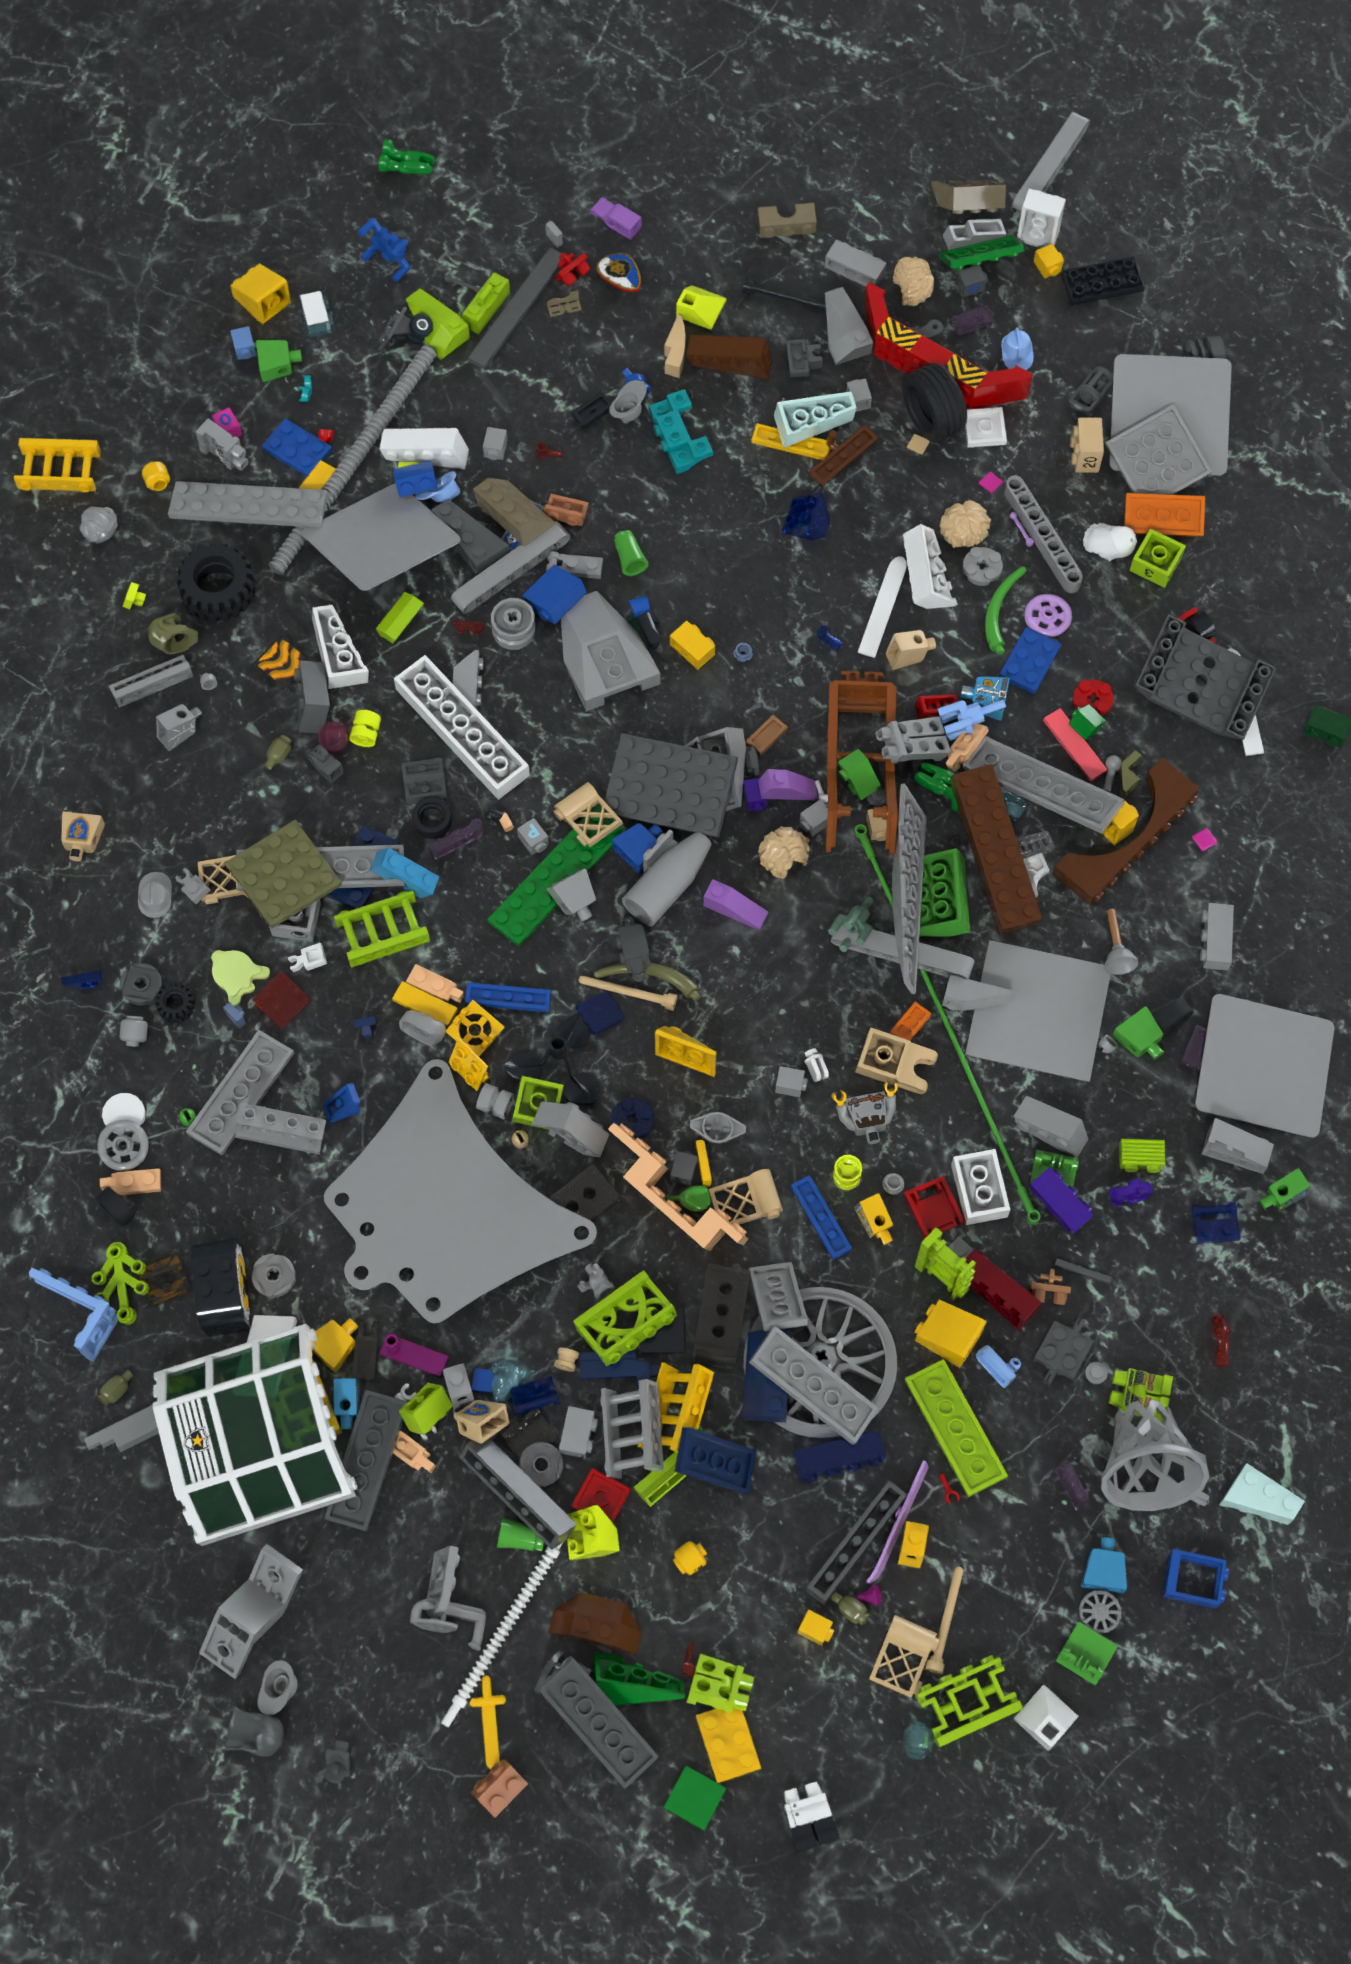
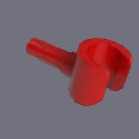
(948, 1490)

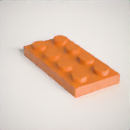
(1165, 514)

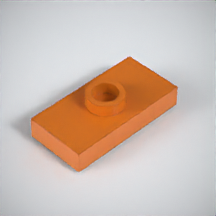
(911, 1022)

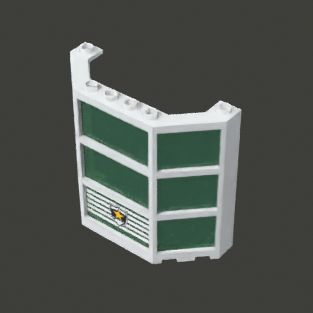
(249, 1436)

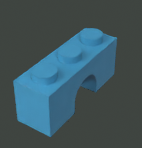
(393, 865)

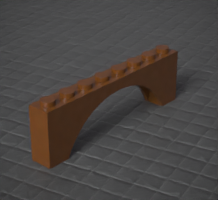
(1094, 874)

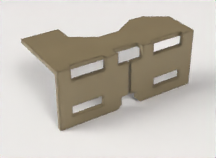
(574, 295)

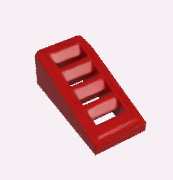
(924, 704)

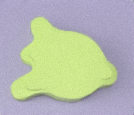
(235, 972)

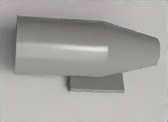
(667, 874)

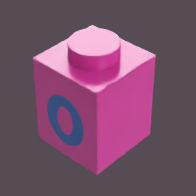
(228, 422)

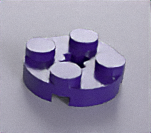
(1132, 1193)

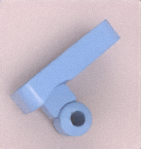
(1000, 1371)

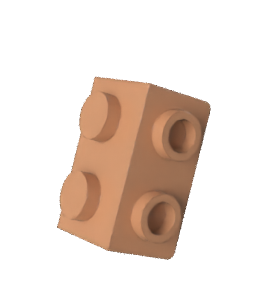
(566, 510)
(498, 1787)

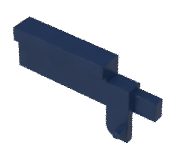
(594, 1369)

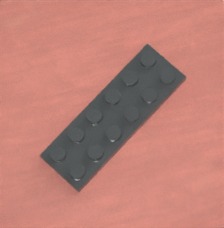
(368, 1458)
(597, 1722)

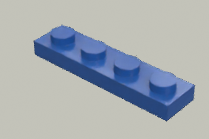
(508, 997)
(821, 1217)

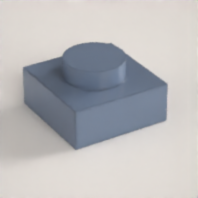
(235, 1014)

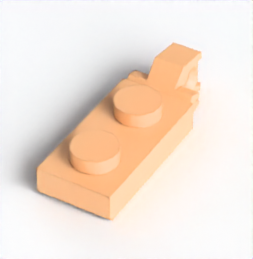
(965, 746)
(434, 984)
(133, 1182)
(412, 1453)

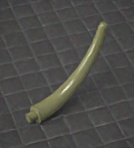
(666, 973)

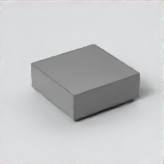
(554, 234)

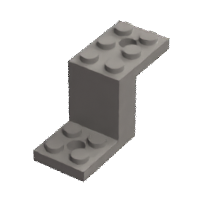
(250, 1611)

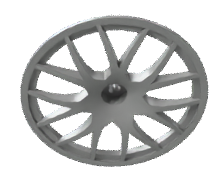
(838, 1361)

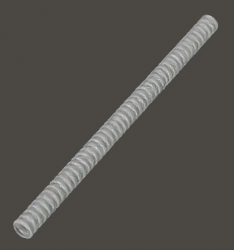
(359, 450)

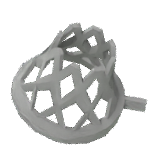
(1131, 1443)

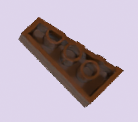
(731, 354)

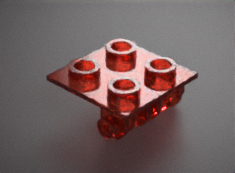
(281, 999)

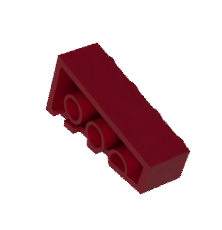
(1002, 1292)

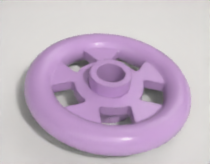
(1054, 601)

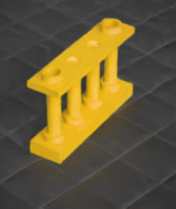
(57, 447)
(692, 1402)

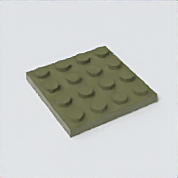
(283, 874)

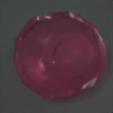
(333, 737)

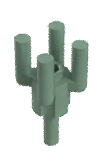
(857, 917)

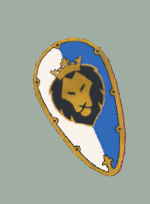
(620, 271)

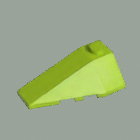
(448, 328)

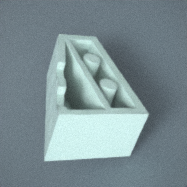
(1262, 1496)

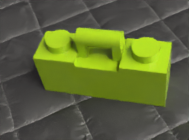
(486, 302)

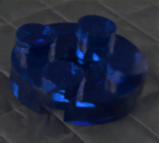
(636, 1107)

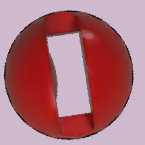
(326, 435)

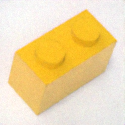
(692, 644)
(1122, 824)

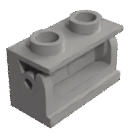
(577, 1432)

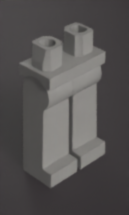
(913, 740)

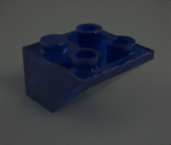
(807, 517)

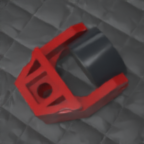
(1199, 624)

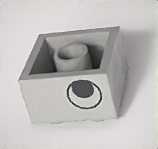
(301, 925)

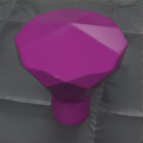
(872, 1596)

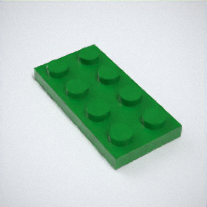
(983, 251)

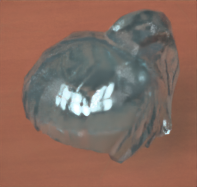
(505, 1377)

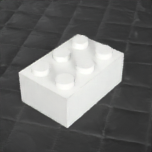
(1040, 219)
(980, 1187)

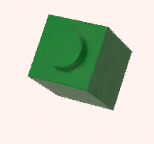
(1086, 721)

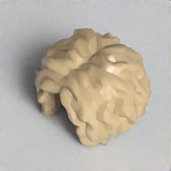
(914, 279)
(965, 524)
(783, 848)

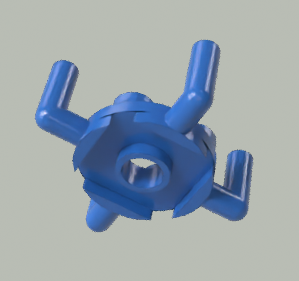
(389, 245)

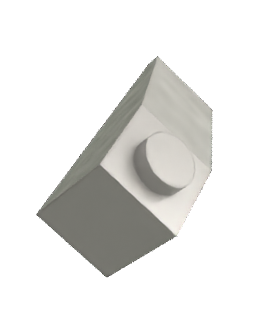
(969, 994)

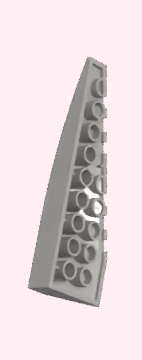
(908, 882)

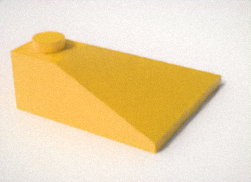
(684, 1050)

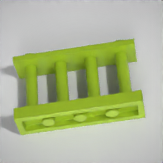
(379, 948)

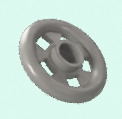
(138, 1136)

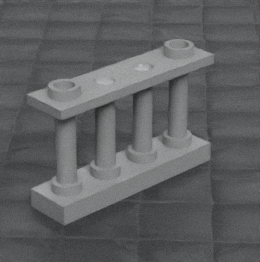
(651, 1429)

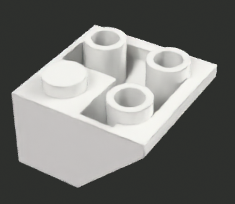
(1046, 1717)

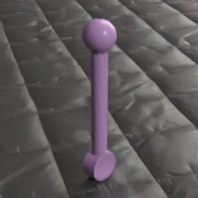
(1029, 541)

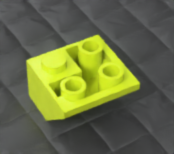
(699, 306)
(592, 1535)

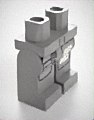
(220, 443)

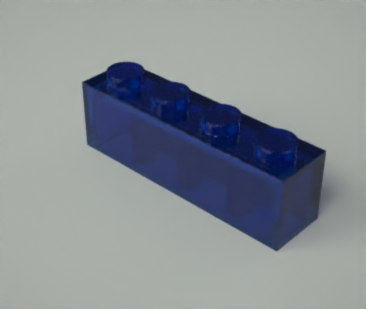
(839, 1456)

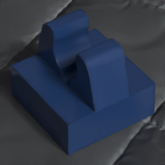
(365, 1024)

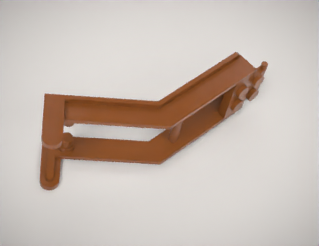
(861, 696)

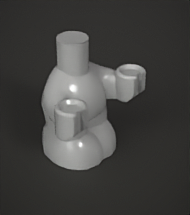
(597, 1281)

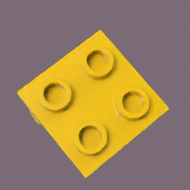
(468, 1065)

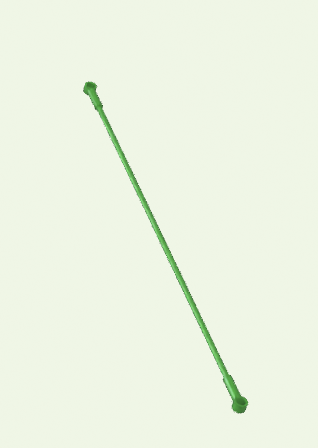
(1021, 1189)

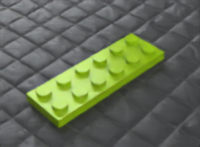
(956, 1428)

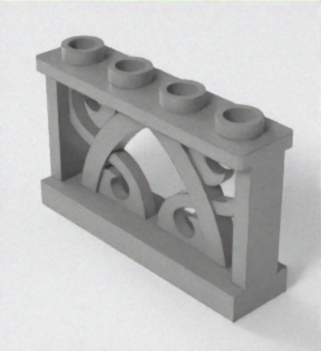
(280, 1128)

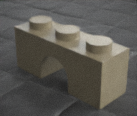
(772, 224)

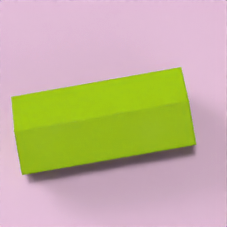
(399, 617)
(659, 1483)

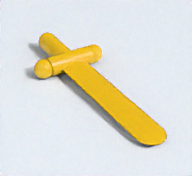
(488, 1704)

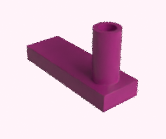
(414, 1355)

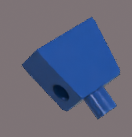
(634, 843)

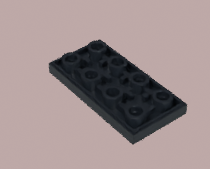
(1102, 281)

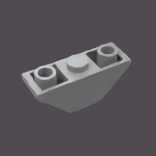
(467, 677)

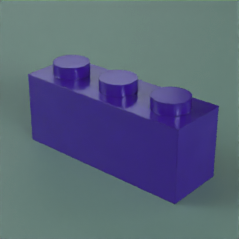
(1061, 1200)

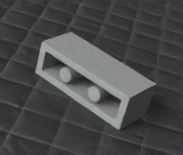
(855, 264)
(1217, 936)

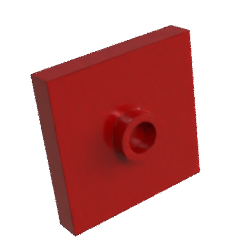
(601, 1491)

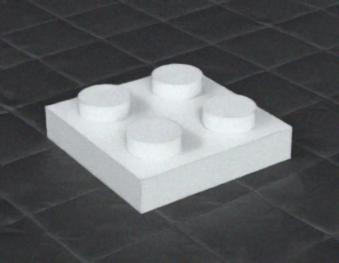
(985, 427)

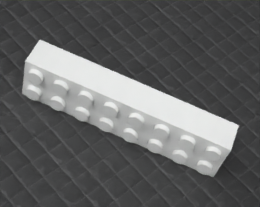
(462, 727)

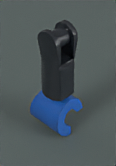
(641, 610)

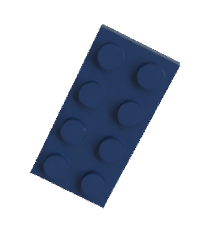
(359, 896)
(715, 1460)

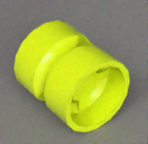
(365, 728)
(847, 1172)

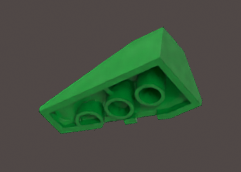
(631, 1683)

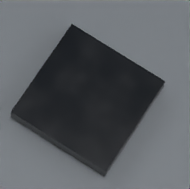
(668, 1338)

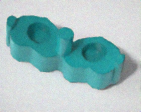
(307, 389)

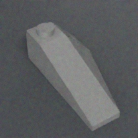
(845, 328)
(729, 742)

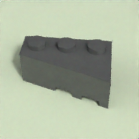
(311, 696)

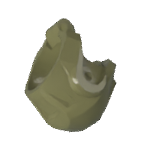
(163, 632)

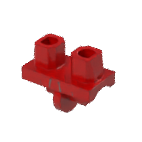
(566, 273)

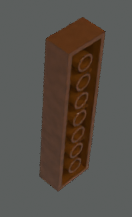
(995, 849)

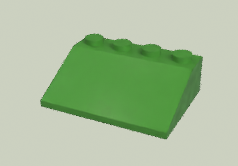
(944, 895)

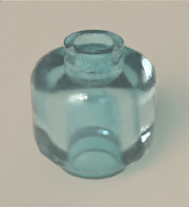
(917, 1741)

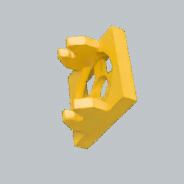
(474, 1008)

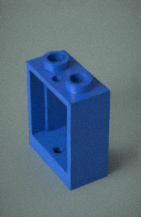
(1222, 1573)

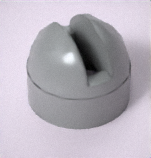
(208, 681)
(1108, 1044)

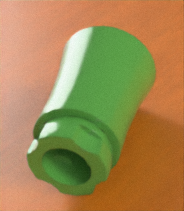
(630, 554)
(518, 1536)

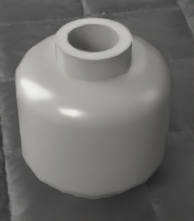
(133, 1030)

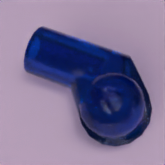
(823, 634)

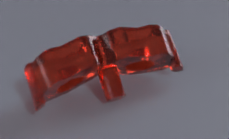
(462, 627)

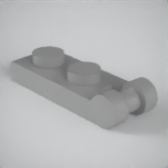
(577, 565)

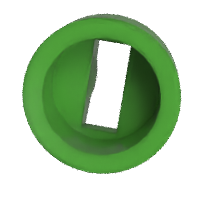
(182, 1117)

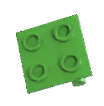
(1063, 1164)
(1087, 1653)

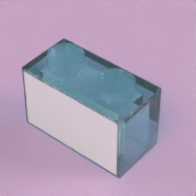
(315, 313)

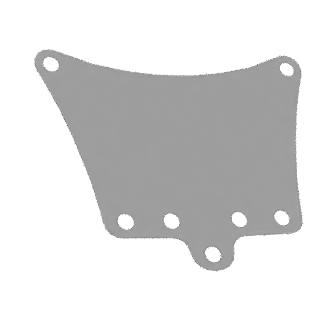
(444, 1206)

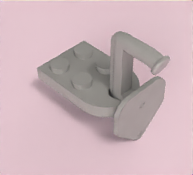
(438, 1597)

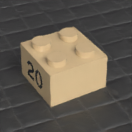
(1087, 445)

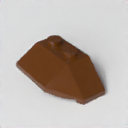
(597, 1623)

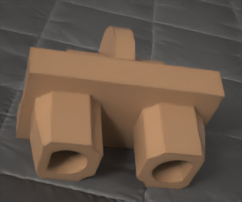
(1040, 1289)

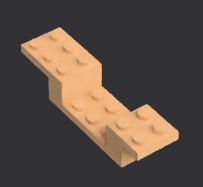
(646, 1174)

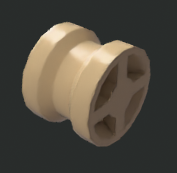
(566, 1359)

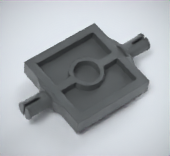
(1064, 1350)

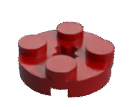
(1096, 688)

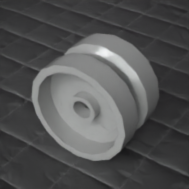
(513, 623)

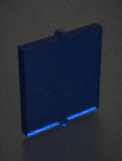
(600, 1012)

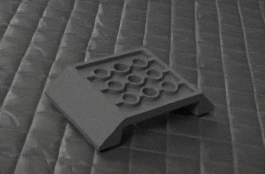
(1230, 689)

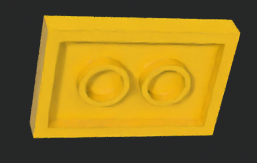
(728, 1744)

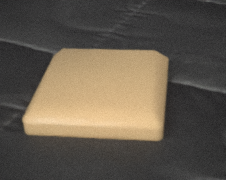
(918, 444)

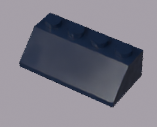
(762, 1397)

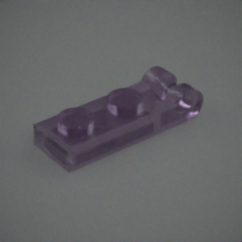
(457, 839)

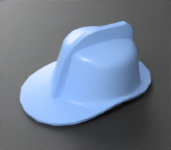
(1017, 350)
(446, 489)

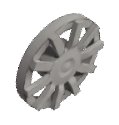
(1100, 1611)

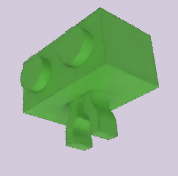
(859, 774)

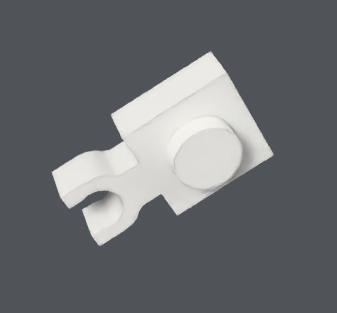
(311, 958)

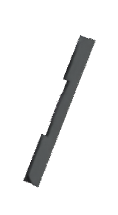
(1083, 1271)

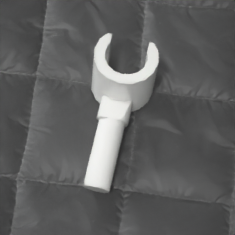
(823, 797)

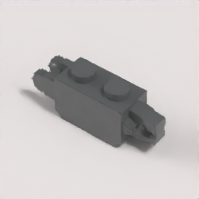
(634, 948)

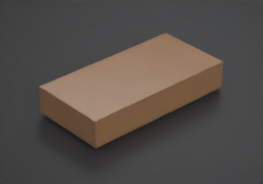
(766, 735)

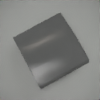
(424, 780)

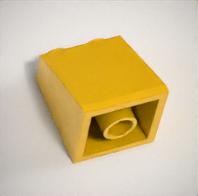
(261, 292)
(950, 1332)

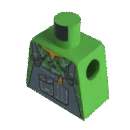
(1293, 1186)

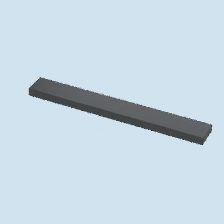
(515, 309)

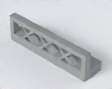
(151, 684)

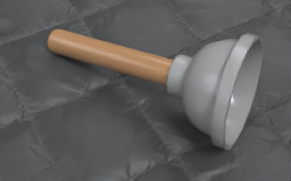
(1119, 959)

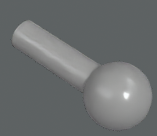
(1112, 764)

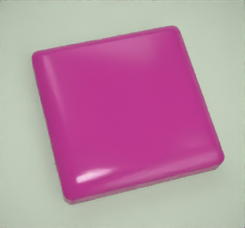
(990, 482)
(1204, 839)

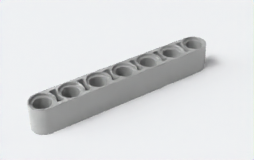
(1054, 157)
(1043, 542)
(509, 568)
(929, 957)

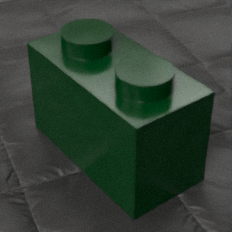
(1327, 726)

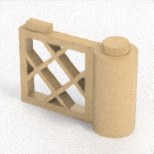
(579, 805)
(213, 898)
(762, 1192)
(913, 1639)

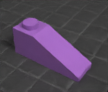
(786, 785)
(734, 905)

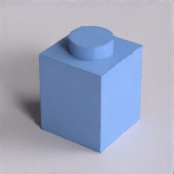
(243, 343)

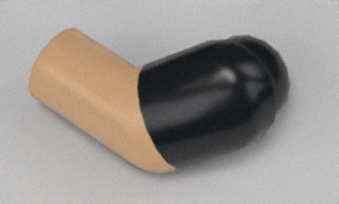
(501, 816)

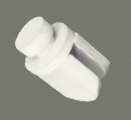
(816, 1065)

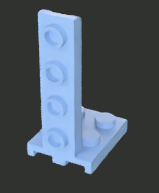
(99, 1323)

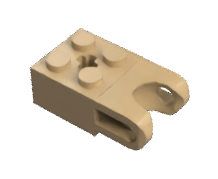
(899, 1061)

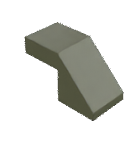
(1127, 779)

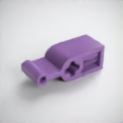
(617, 217)

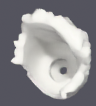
(1109, 541)

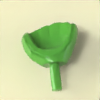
(693, 1198)

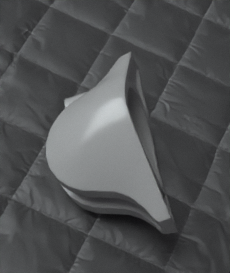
(717, 1127)

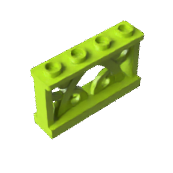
(631, 1337)

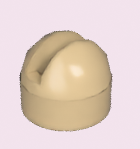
(516, 1142)

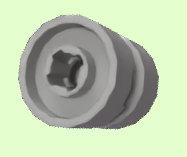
(495, 1101)

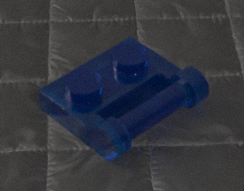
(1216, 1230)
(534, 1395)

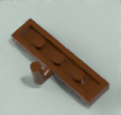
(842, 455)

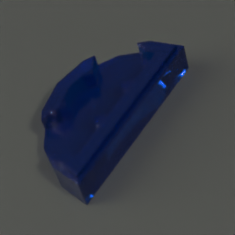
(84, 980)

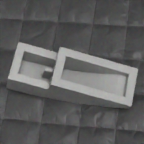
(973, 232)

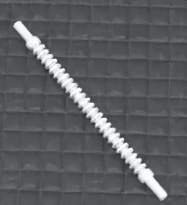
(459, 1701)

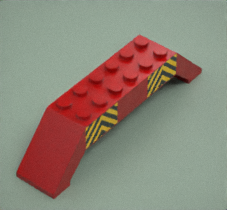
(911, 351)

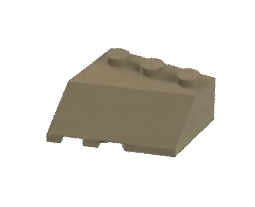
(970, 195)

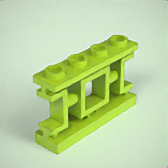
(945, 1264)
(975, 1717)

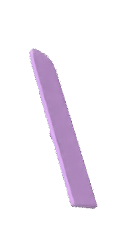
(901, 1515)

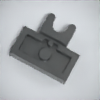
(802, 358)

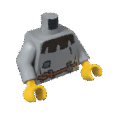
(868, 1112)

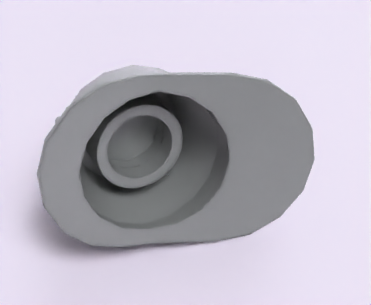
(628, 401)
(154, 894)
(277, 1687)

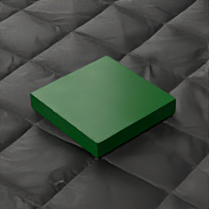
(695, 1798)

